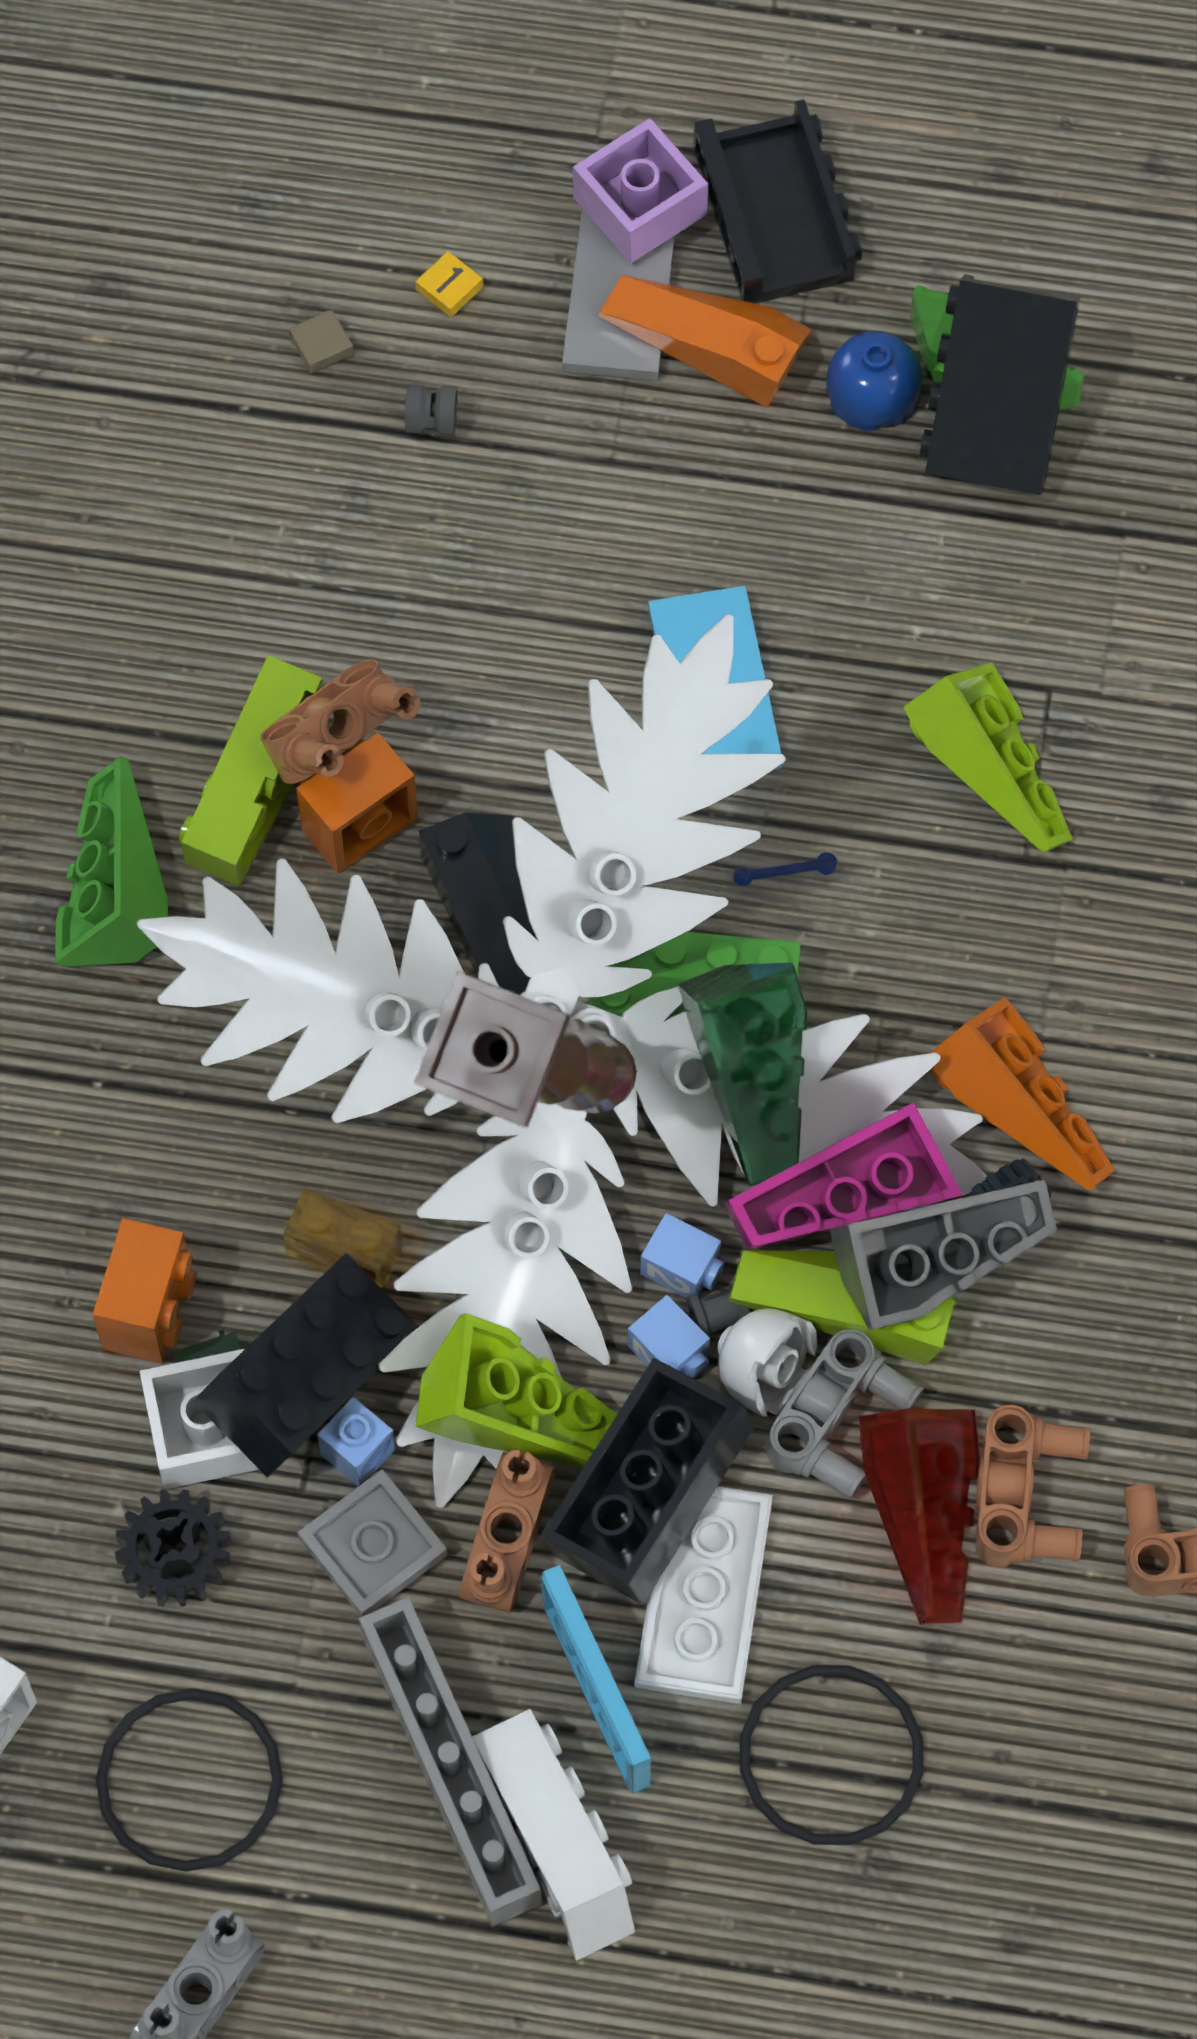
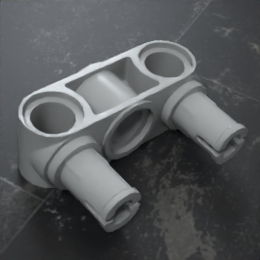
(823, 1401)
(218, 1960)

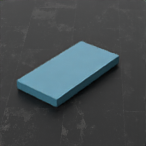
(688, 618)
(595, 1680)

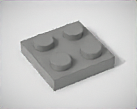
(372, 1543)

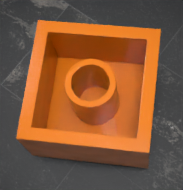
(359, 805)
(144, 1291)

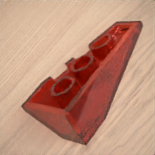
(920, 1483)

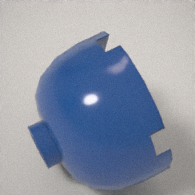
(874, 381)

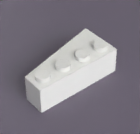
(558, 1833)

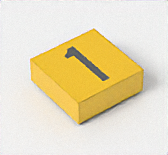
(449, 284)

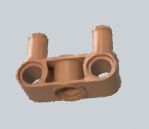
(359, 703)
(1007, 1488)
(516, 1495)
(1146, 1539)

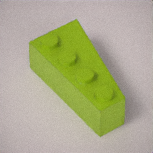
(245, 786)

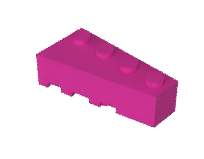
(860, 1178)

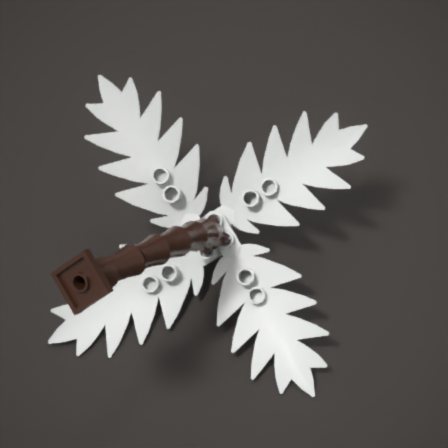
(542, 1053)

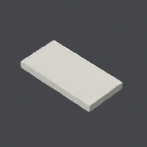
(706, 1602)

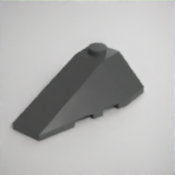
(923, 1256)

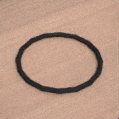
(798, 1832)
(231, 1852)

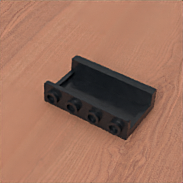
(777, 206)
(999, 385)

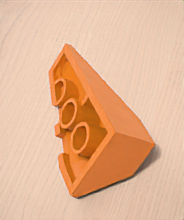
(722, 337)
(998, 1074)

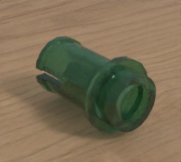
(217, 1345)

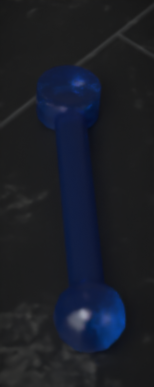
(824, 864)

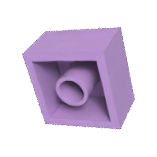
(640, 190)

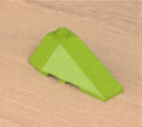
(974, 731)
(813, 1289)
(504, 1398)

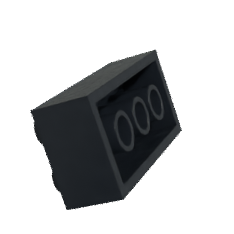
(305, 1365)
(648, 1480)

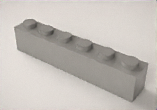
(450, 1762)

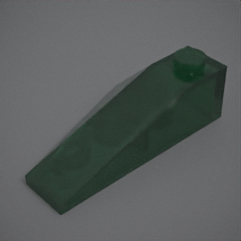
(751, 1045)

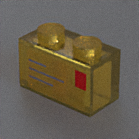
(327, 1229)

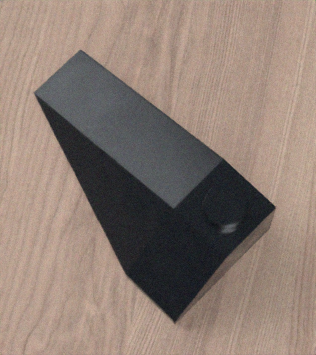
(479, 886)

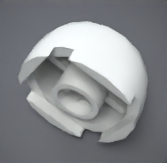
(764, 1358)

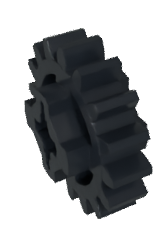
(190, 1561)

